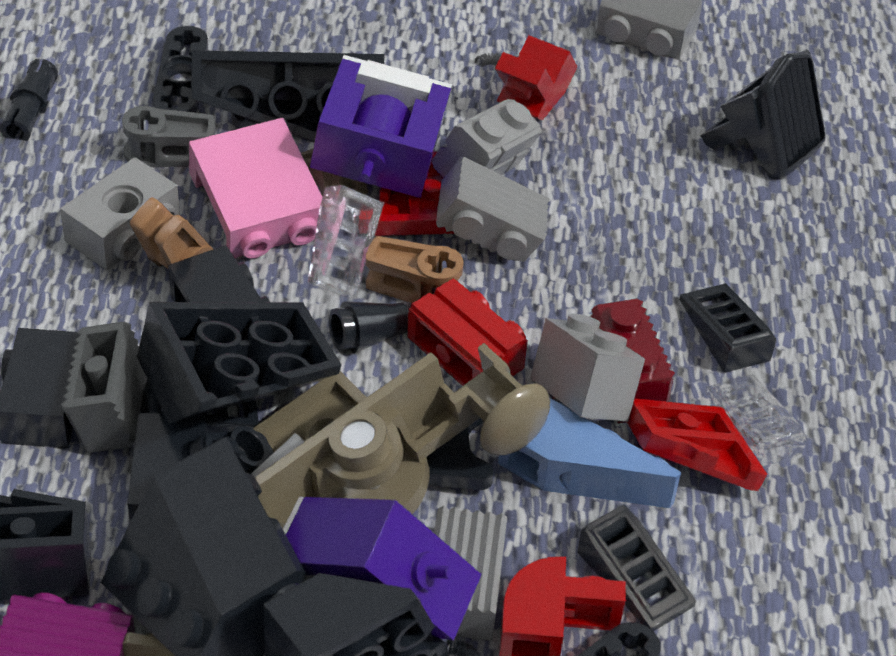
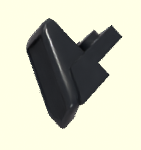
(775, 115)

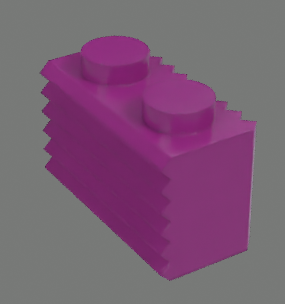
(54, 628)

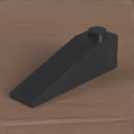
(269, 84)

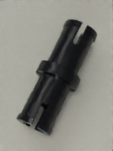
(29, 100)

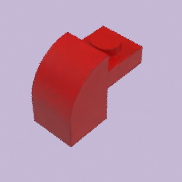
(536, 76)
(546, 600)

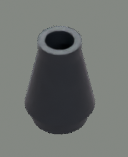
(366, 324)

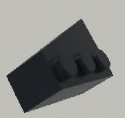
(43, 545)

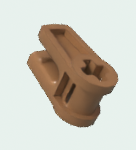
(166, 236)
(409, 268)

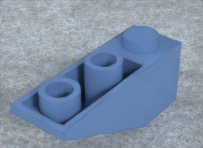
(591, 461)

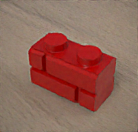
(458, 322)

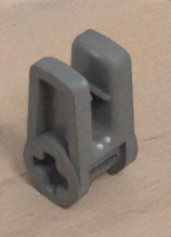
(166, 135)

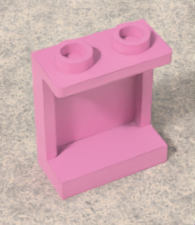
(257, 187)

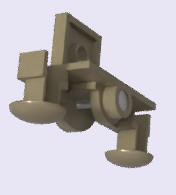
(382, 440)

